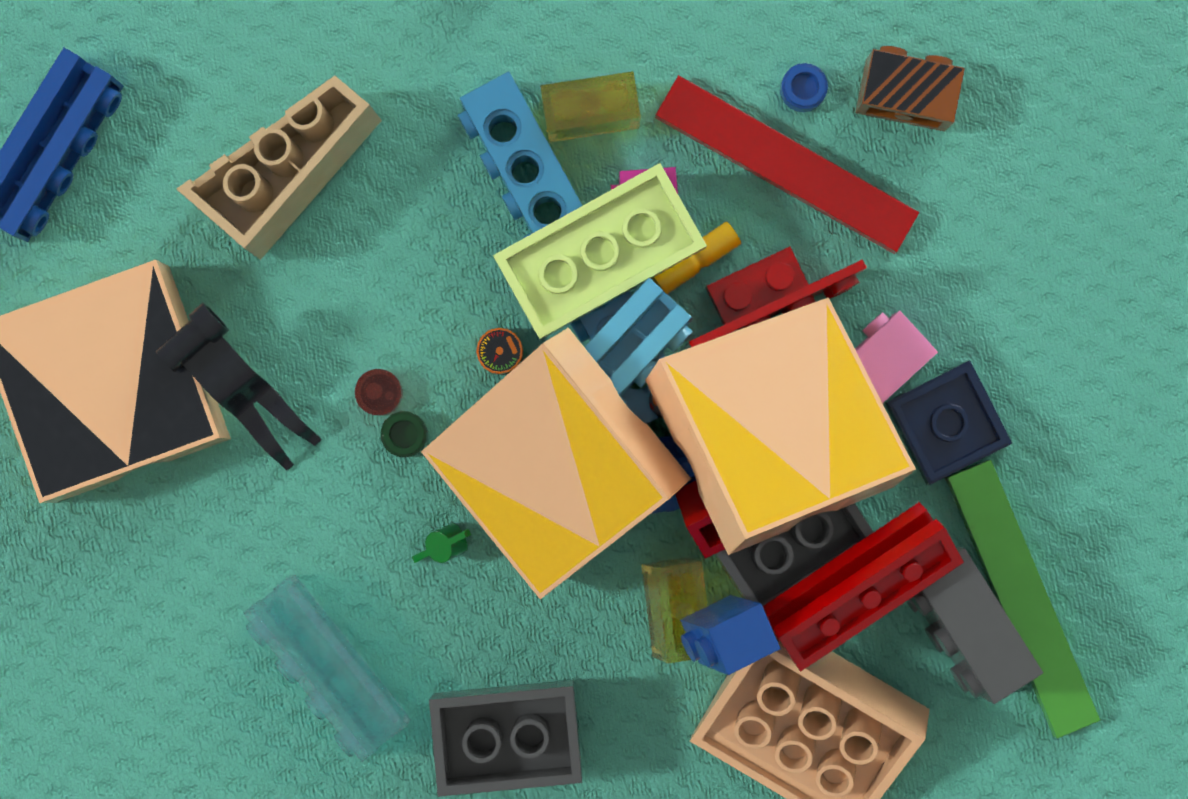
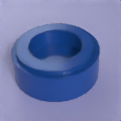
(803, 87)

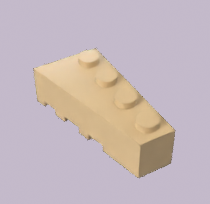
(283, 167)

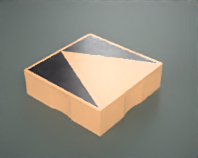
(93, 391)

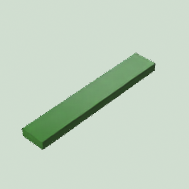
(1022, 596)

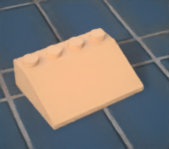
(814, 729)

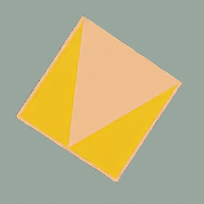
(778, 424)
(555, 463)

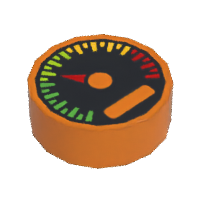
(499, 351)

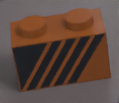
(910, 88)

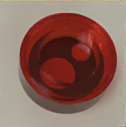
(378, 392)

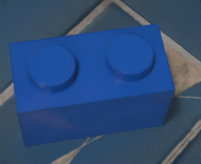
(729, 634)

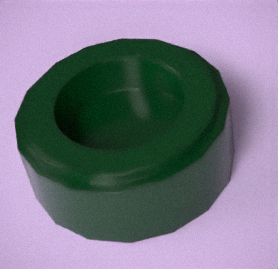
(404, 434)

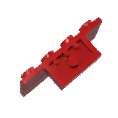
(769, 289)

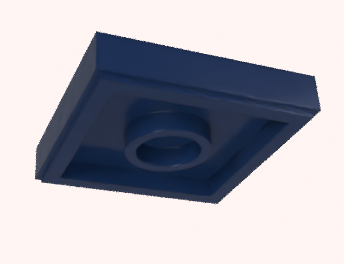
(948, 423)

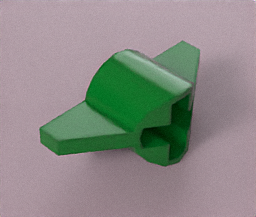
(444, 544)

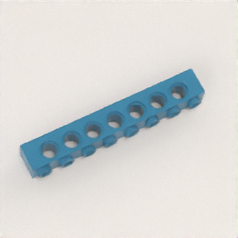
(503, 102)

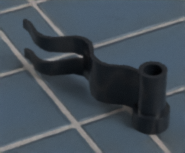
(231, 380)

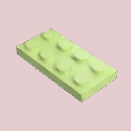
(600, 251)

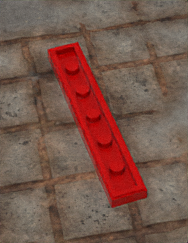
(786, 164)

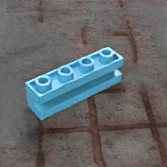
(638, 336)

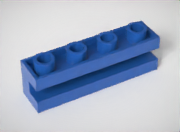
(51, 139)

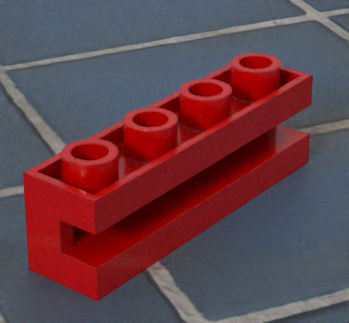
(861, 585)

